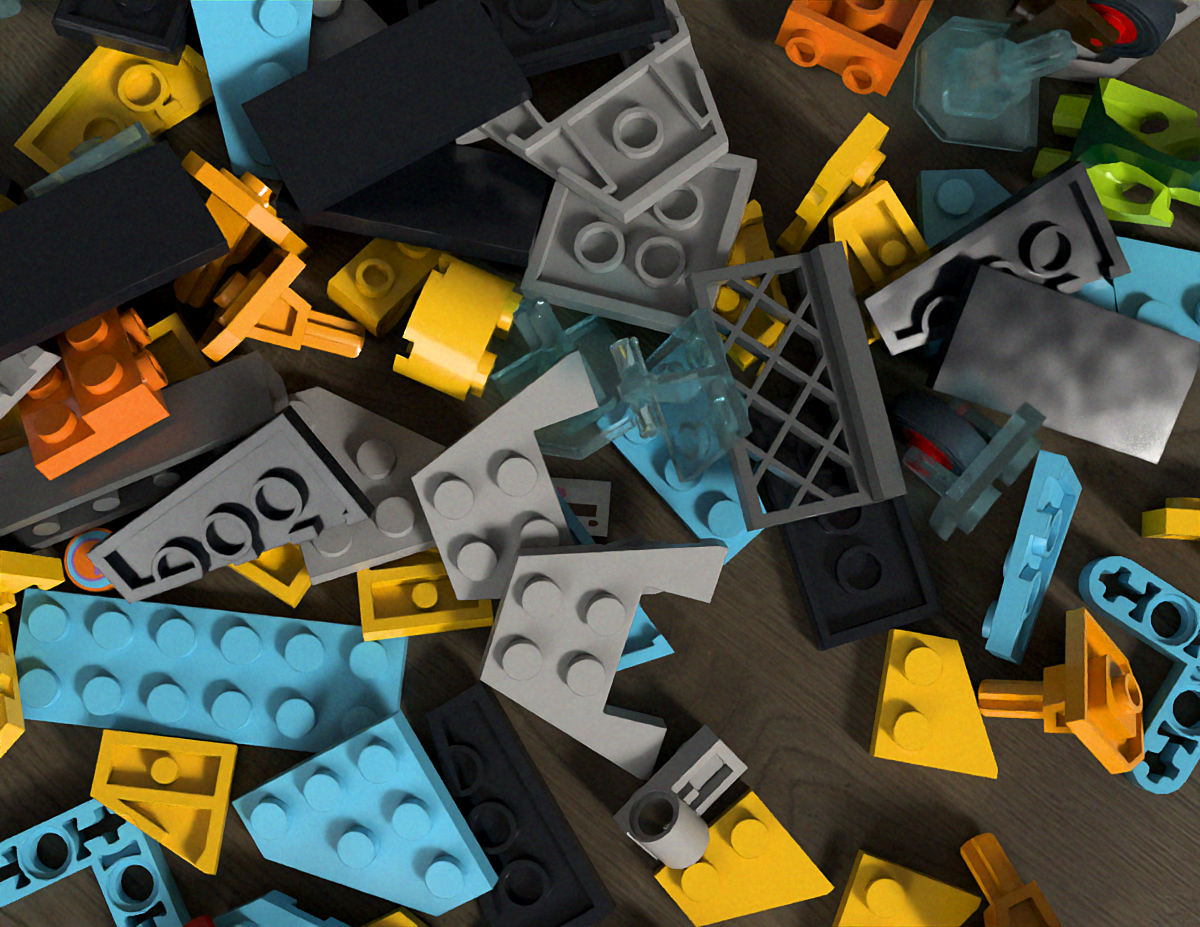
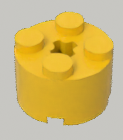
(455, 326)

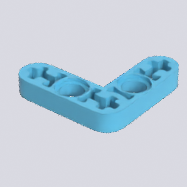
(1182, 676)
(108, 860)

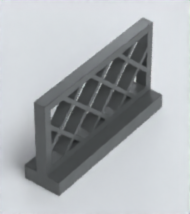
(847, 388)

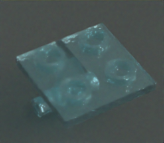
(684, 394)

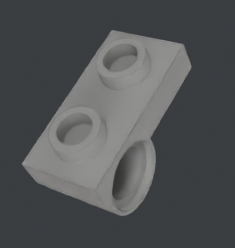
(669, 807)

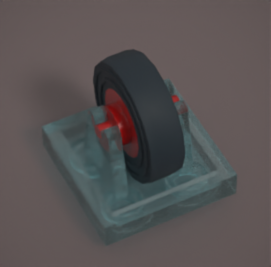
(962, 454)

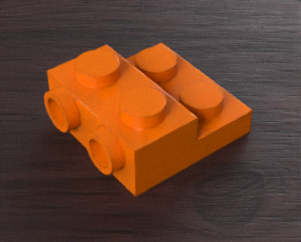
(853, 38)
(95, 393)

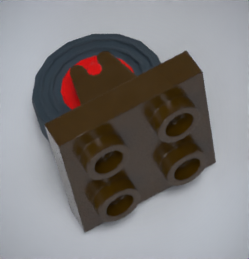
(1110, 26)

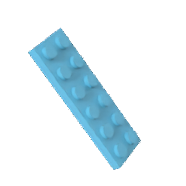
(202, 671)

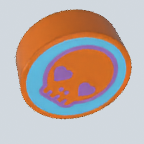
(79, 567)

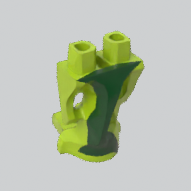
(1122, 156)

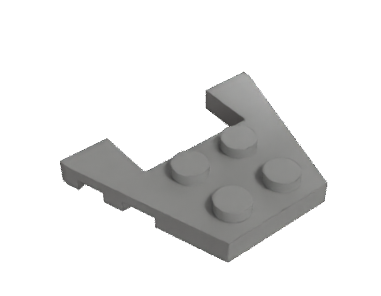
(629, 136)
(495, 489)
(567, 628)

